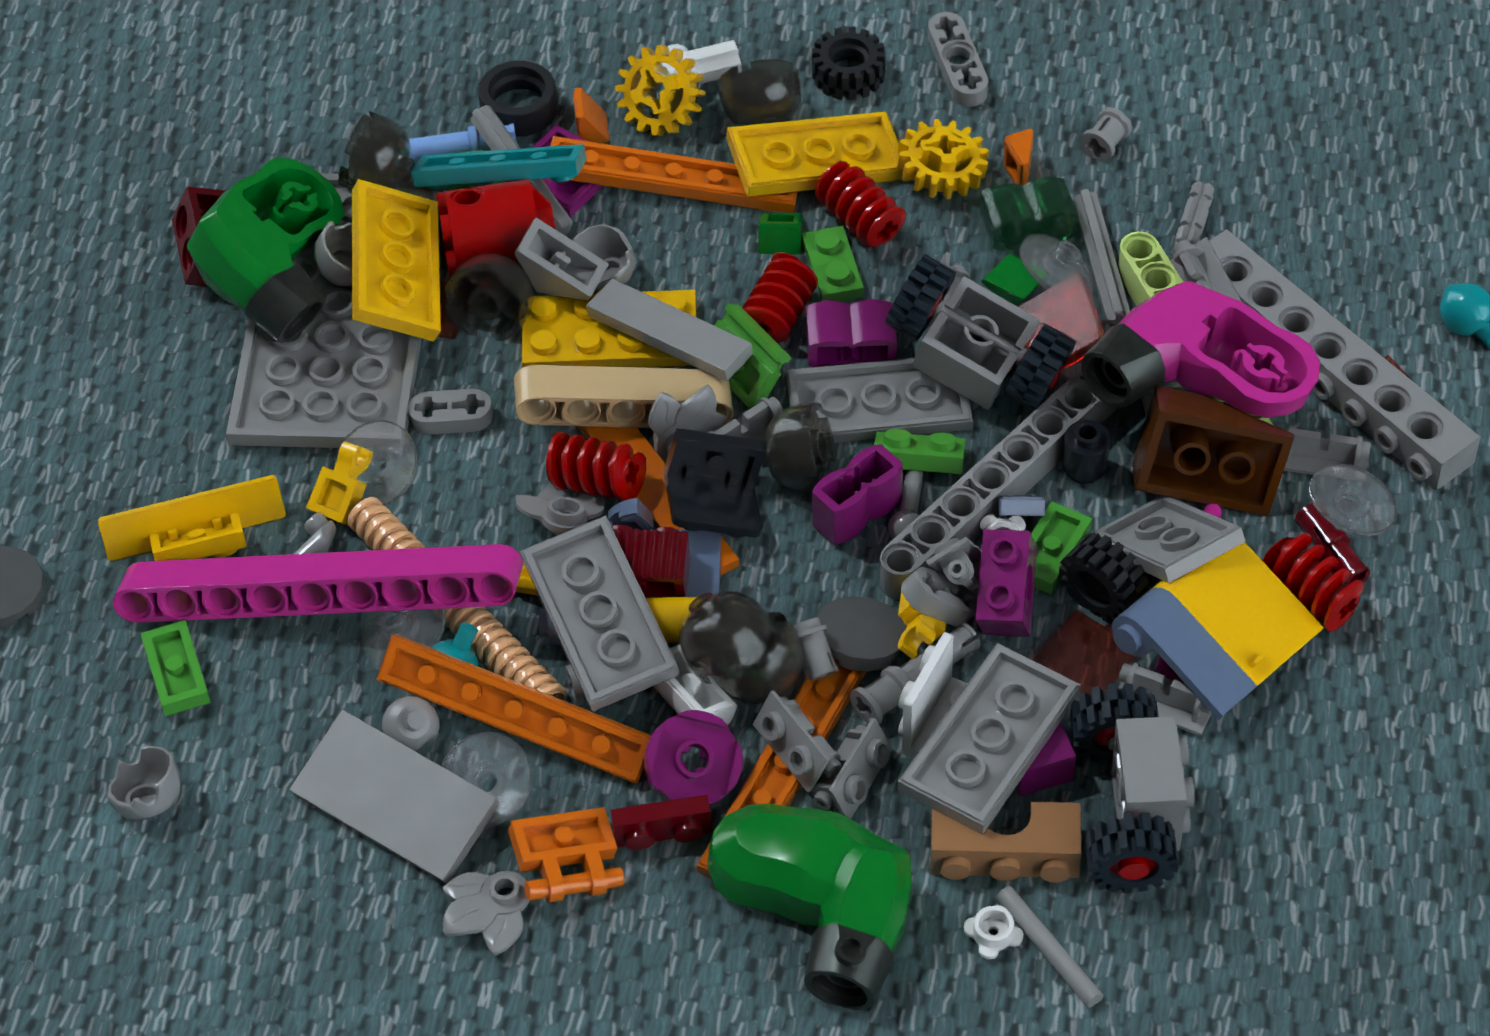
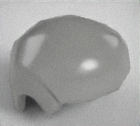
(612, 247)
(334, 254)
(153, 775)

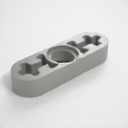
(959, 46)

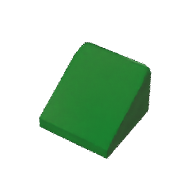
(780, 233)
(1010, 280)

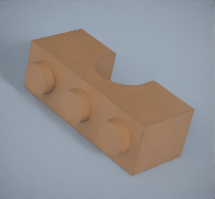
(1043, 849)

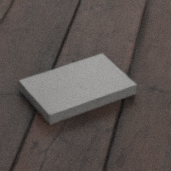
(1172, 537)

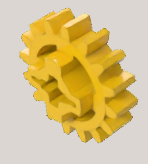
(652, 76)
(942, 159)

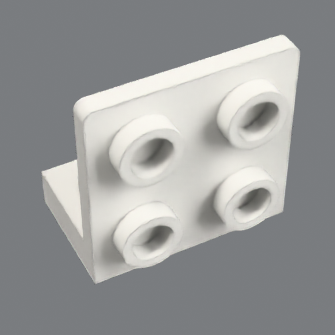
(928, 697)

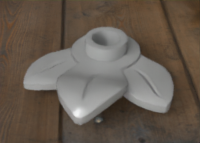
(693, 414)
(559, 510)
(483, 910)

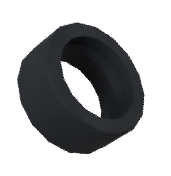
(521, 75)

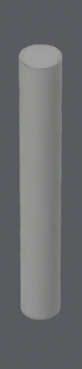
(1050, 947)

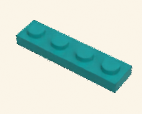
(486, 167)

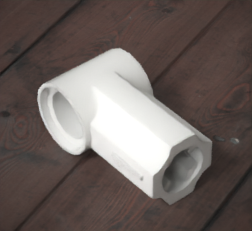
(710, 60)

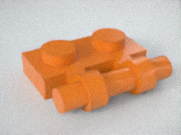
(565, 840)

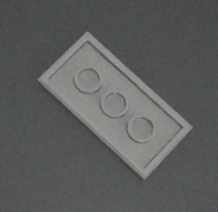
(879, 398)
(599, 613)
(989, 738)
(395, 796)

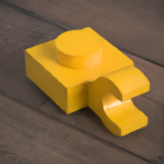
(338, 489)
(919, 628)

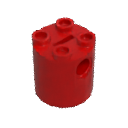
(489, 219)

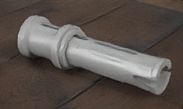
(885, 692)

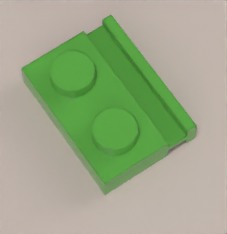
(761, 370)

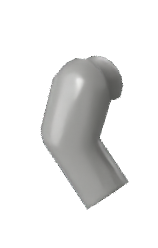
(321, 533)

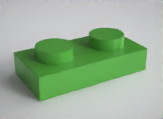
(833, 264)
(931, 453)
(1055, 537)
(175, 668)

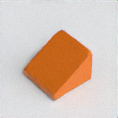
(590, 118)
(1018, 155)

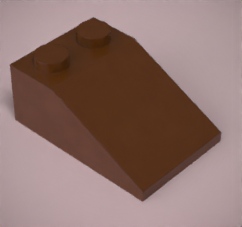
(1209, 453)

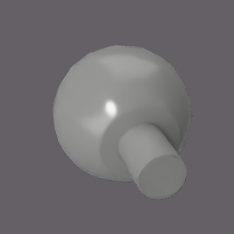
(411, 722)

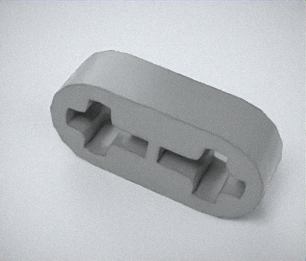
(450, 411)
(938, 597)

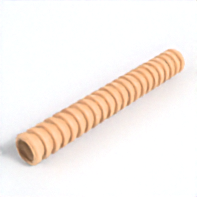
(493, 643)

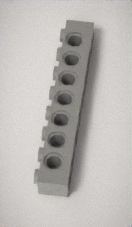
(1354, 375)

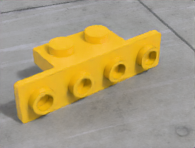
(193, 524)

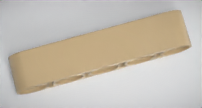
(607, 394)

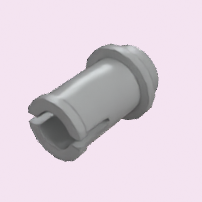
(816, 649)

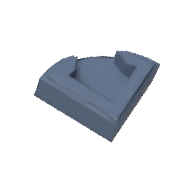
(1022, 505)
(632, 514)

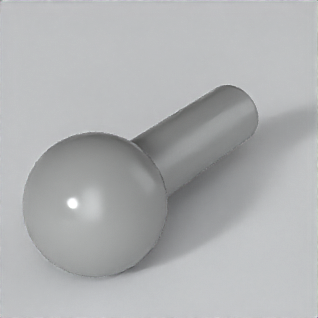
(909, 503)

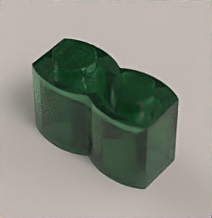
(1019, 210)

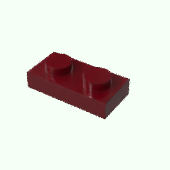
(675, 819)

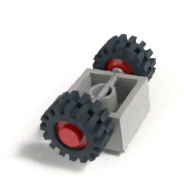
(977, 338)
(1147, 783)

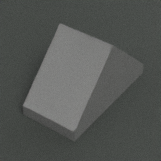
(558, 263)

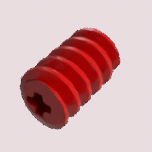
(859, 204)
(781, 295)
(595, 466)
(1314, 581)

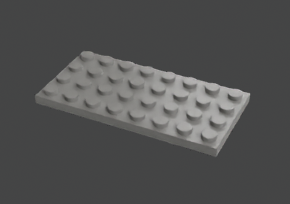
(327, 374)

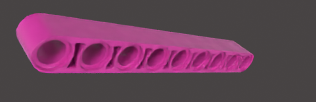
(319, 583)

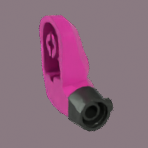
(1208, 348)

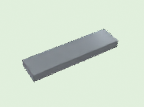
(669, 329)

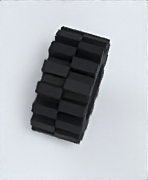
(848, 47)
(1103, 576)

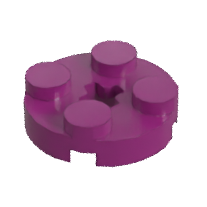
(676, 737)

